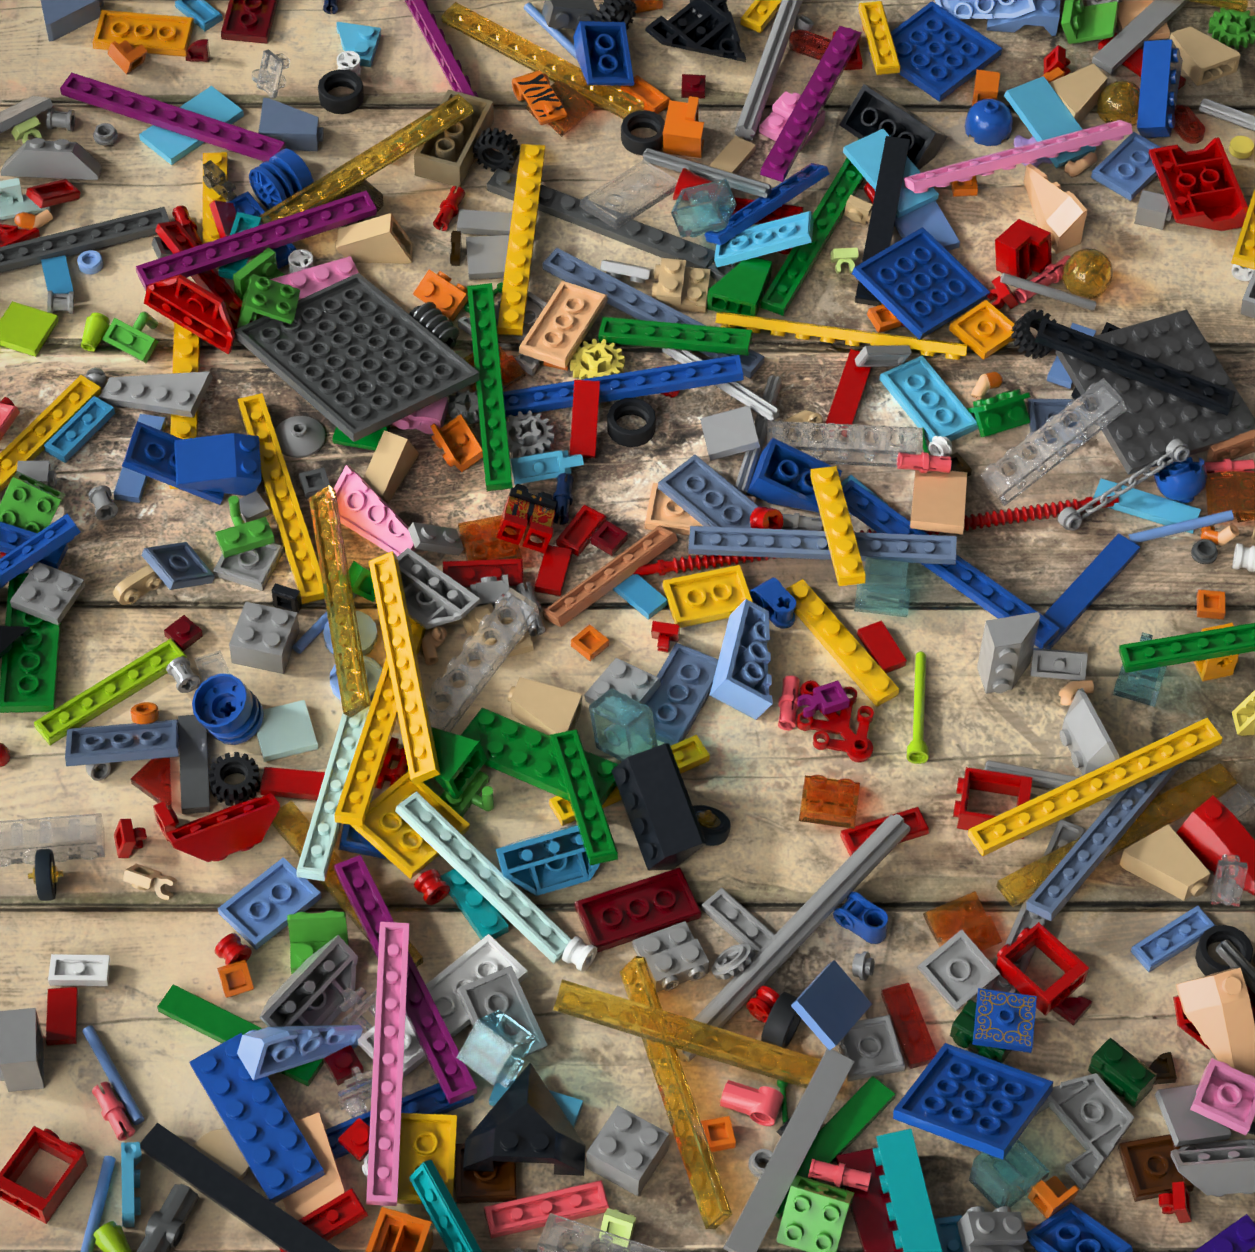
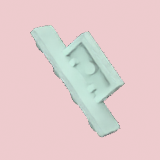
(14, 202)

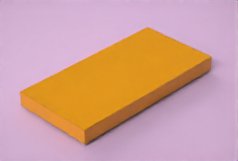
(155, 32)

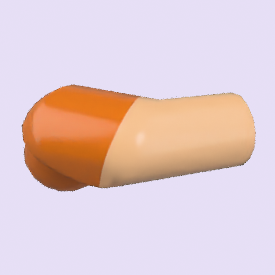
(30, 221)
(985, 382)
(1219, 538)

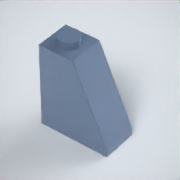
(68, 15)
(290, 125)

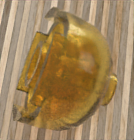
(1119, 102)
(1088, 273)

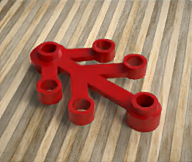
(840, 725)

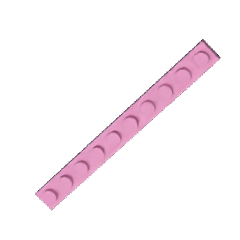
(1024, 154)
(388, 1065)

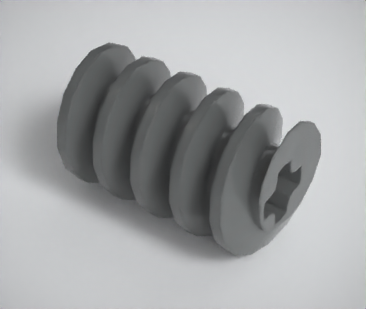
(436, 323)

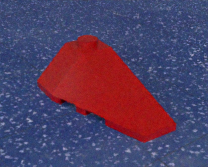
(1215, 832)

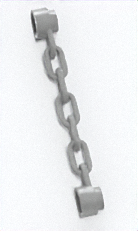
(1071, 518)

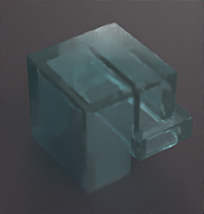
(884, 588)
(1140, 685)
(496, 1048)
(1008, 1179)

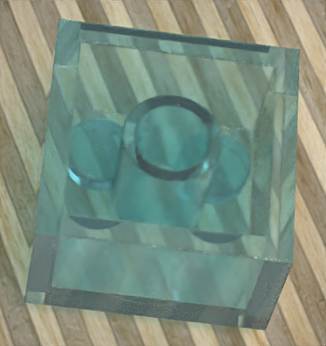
(703, 208)
(622, 725)

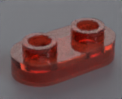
(808, 44)
(1188, 125)

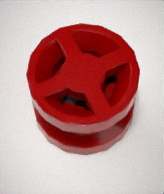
(760, 520)
(431, 886)
(232, 949)
(763, 1003)

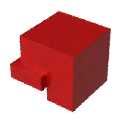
(1023, 250)

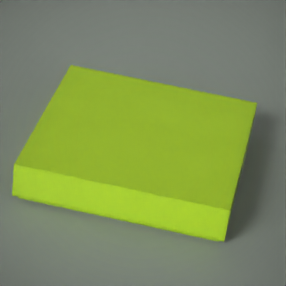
(26, 328)

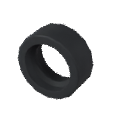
(343, 104)
(639, 120)
(635, 407)
(1219, 934)
(781, 1022)

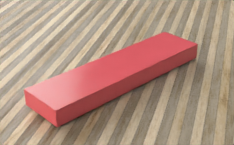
(534, 1211)

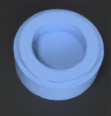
(90, 262)

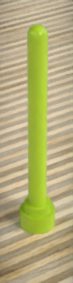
(917, 749)

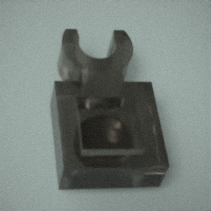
(216, 179)

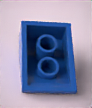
(603, 53)
(219, 463)
(785, 478)
(1074, 1232)

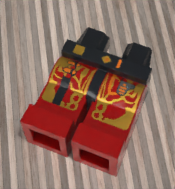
(530, 515)

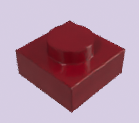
(693, 86)
(609, 538)
(183, 632)
(341, 1062)

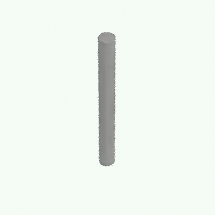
(1048, 291)

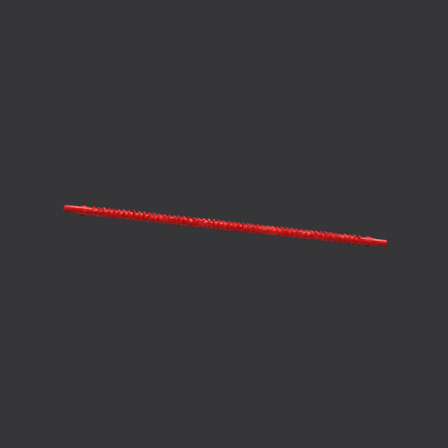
(663, 567)

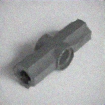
(168, 1225)

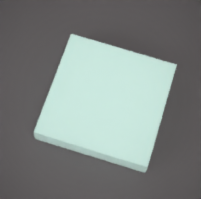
(286, 731)

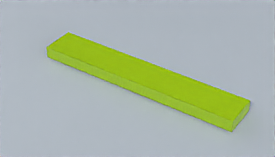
(108, 692)

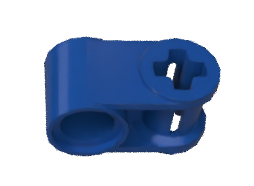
(777, 601)
(859, 914)

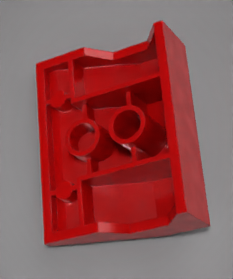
(1200, 186)

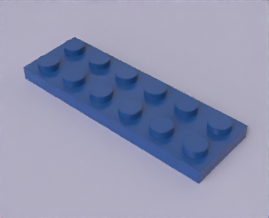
(257, 1122)

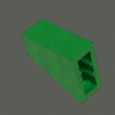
(741, 288)
(458, 761)

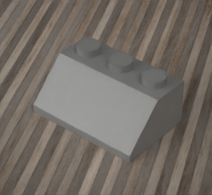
(1006, 651)

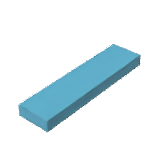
(1149, 505)

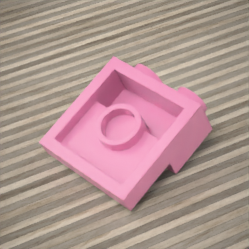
(781, 110)
(1226, 1096)

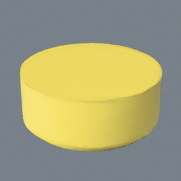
(1241, 147)

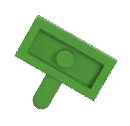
(132, 339)
(243, 535)
(471, 795)

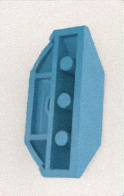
(547, 861)

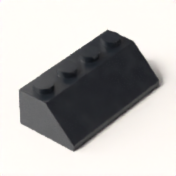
(877, 111)
(659, 807)

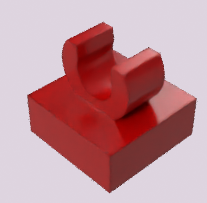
(1055, 59)
(1003, 293)
(665, 633)
(128, 838)
(1177, 1202)

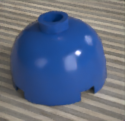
(989, 122)
(1182, 480)

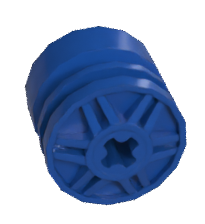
(279, 178)
(227, 709)

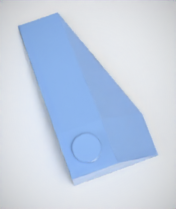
(987, 8)
(287, 1047)

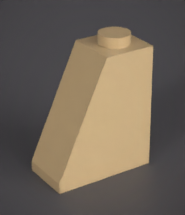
(1203, 56)
(1080, 90)
(375, 241)
(390, 464)
(545, 706)
(1167, 864)

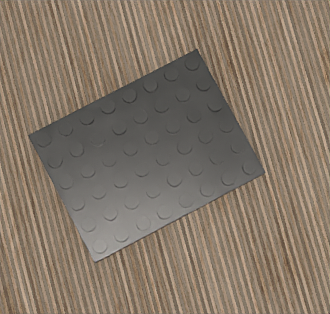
(357, 357)

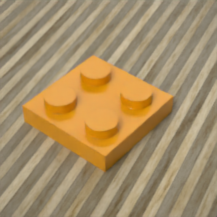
(983, 329)

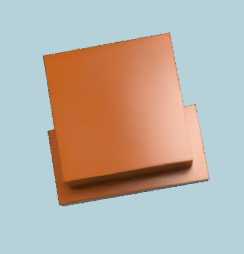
(683, 130)
(400, 1233)

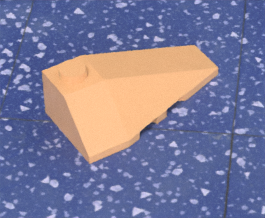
(1055, 210)
(1223, 1016)

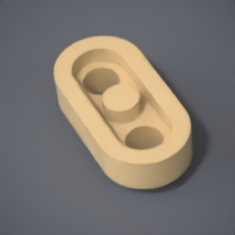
(136, 585)

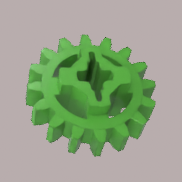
(1233, 27)

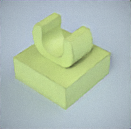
(26, 129)
(844, 256)
(618, 1223)

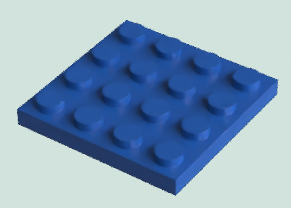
(940, 51)
(921, 283)
(973, 1100)

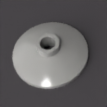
(300, 436)

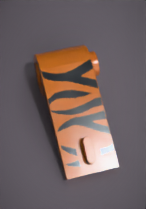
(539, 95)

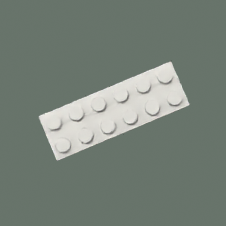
(476, 963)

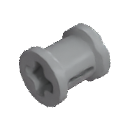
(60, 119)
(60, 302)
(101, 498)
(183, 674)

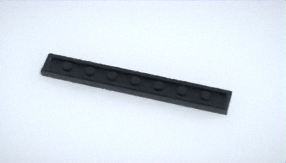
(884, 206)
(1135, 366)
(231, 1193)

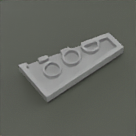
(161, 393)

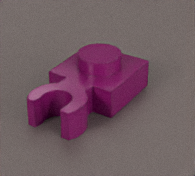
(826, 697)

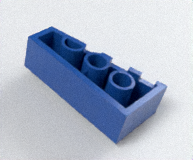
(1158, 88)

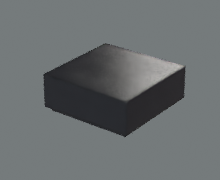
(286, 598)

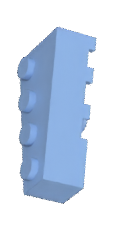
(743, 662)

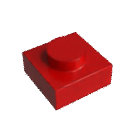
(165, 818)
(356, 1139)

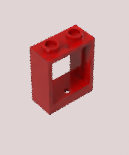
(990, 782)
(1039, 936)
(27, 1200)

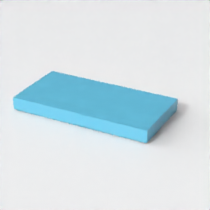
(1045, 116)
(174, 146)
(867, 156)
(766, 239)
(928, 400)

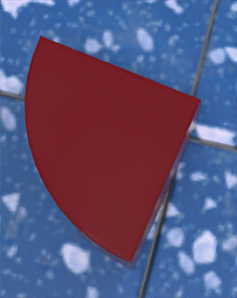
(198, 51)
(1073, 1008)

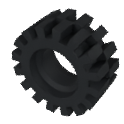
(616, 11)
(500, 141)
(1024, 336)
(230, 766)

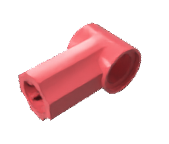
(759, 1104)

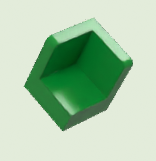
(361, 581)

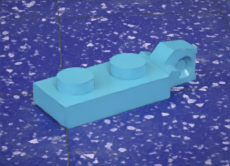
(543, 466)
(131, 1205)

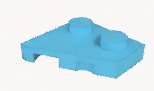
(360, 39)

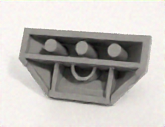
(52, 160)
(431, 594)
(1086, 736)
(315, 989)
(1218, 1166)

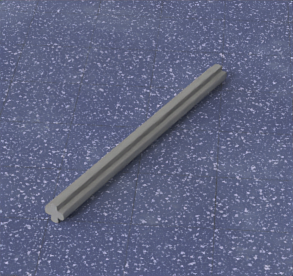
(767, 69)
(802, 925)

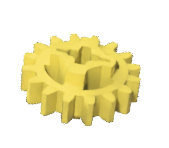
(597, 360)

